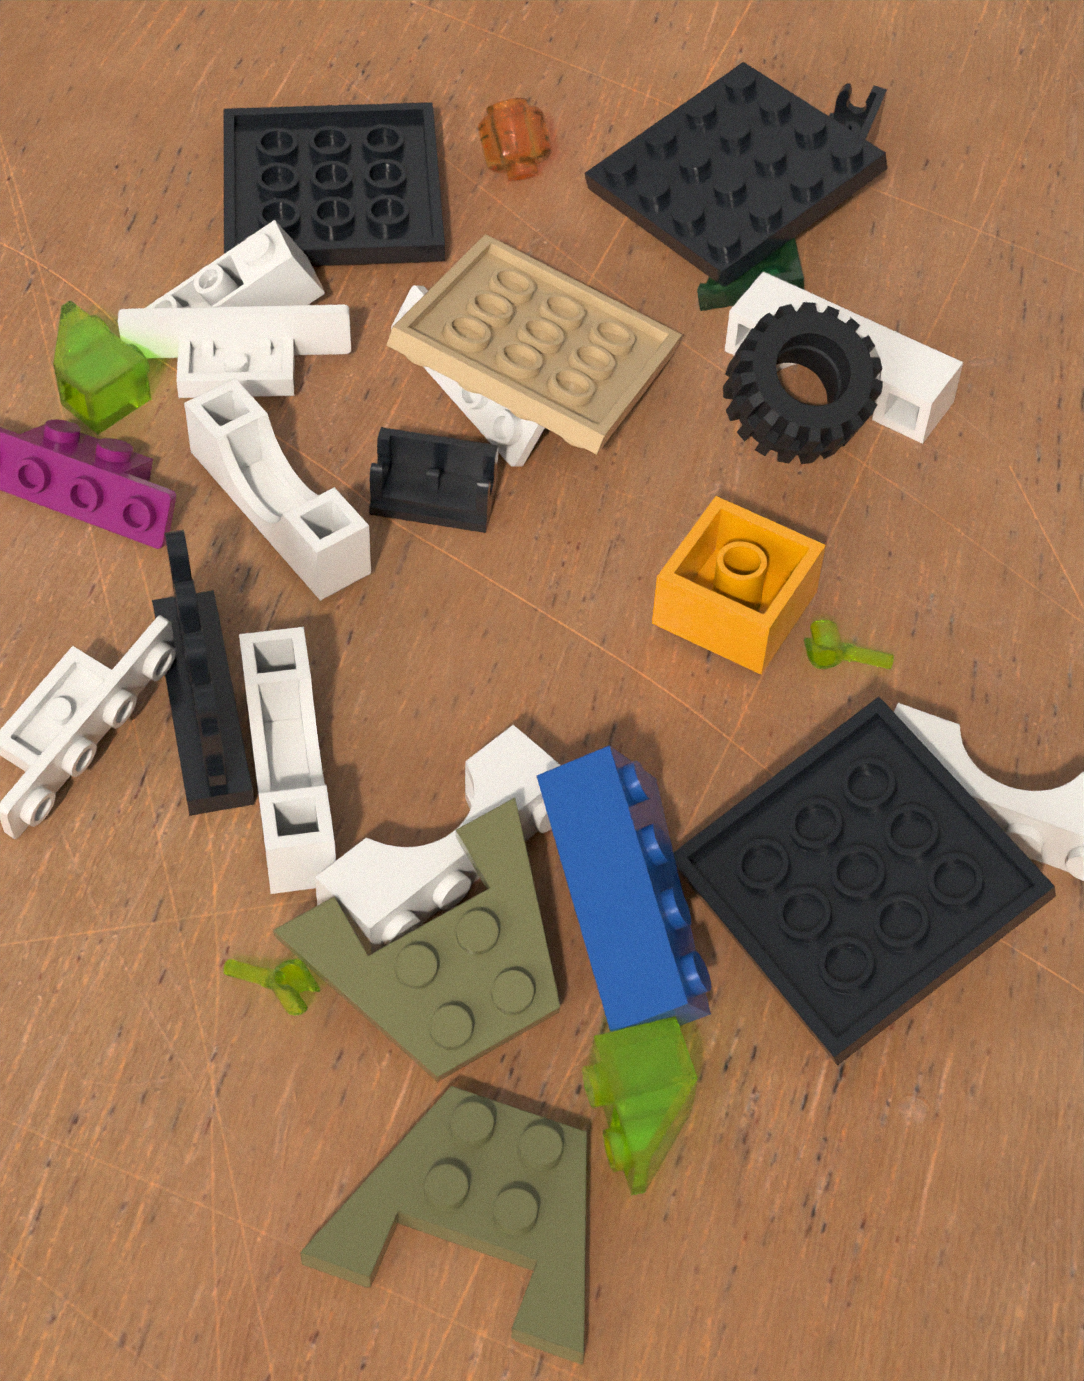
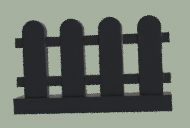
(202, 694)

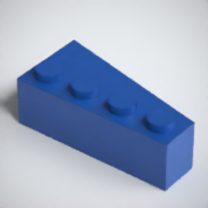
(626, 889)

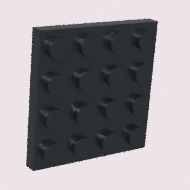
(735, 173)
(337, 180)
(861, 879)

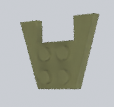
(460, 978)
(488, 1184)

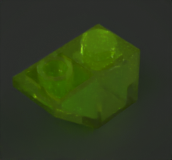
(97, 371)
(646, 1094)

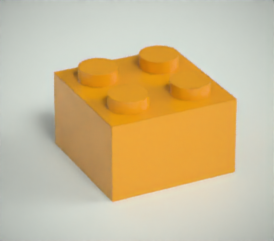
(737, 584)

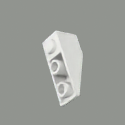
(256, 272)

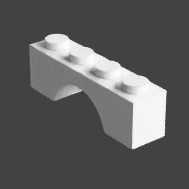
(915, 377)
(312, 532)
(287, 758)
(1041, 823)
(396, 888)

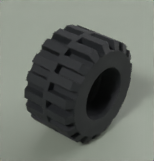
(827, 349)

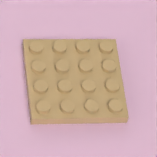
(536, 343)

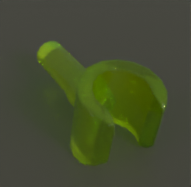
(827, 649)
(284, 980)

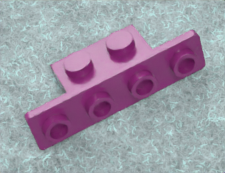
(87, 480)

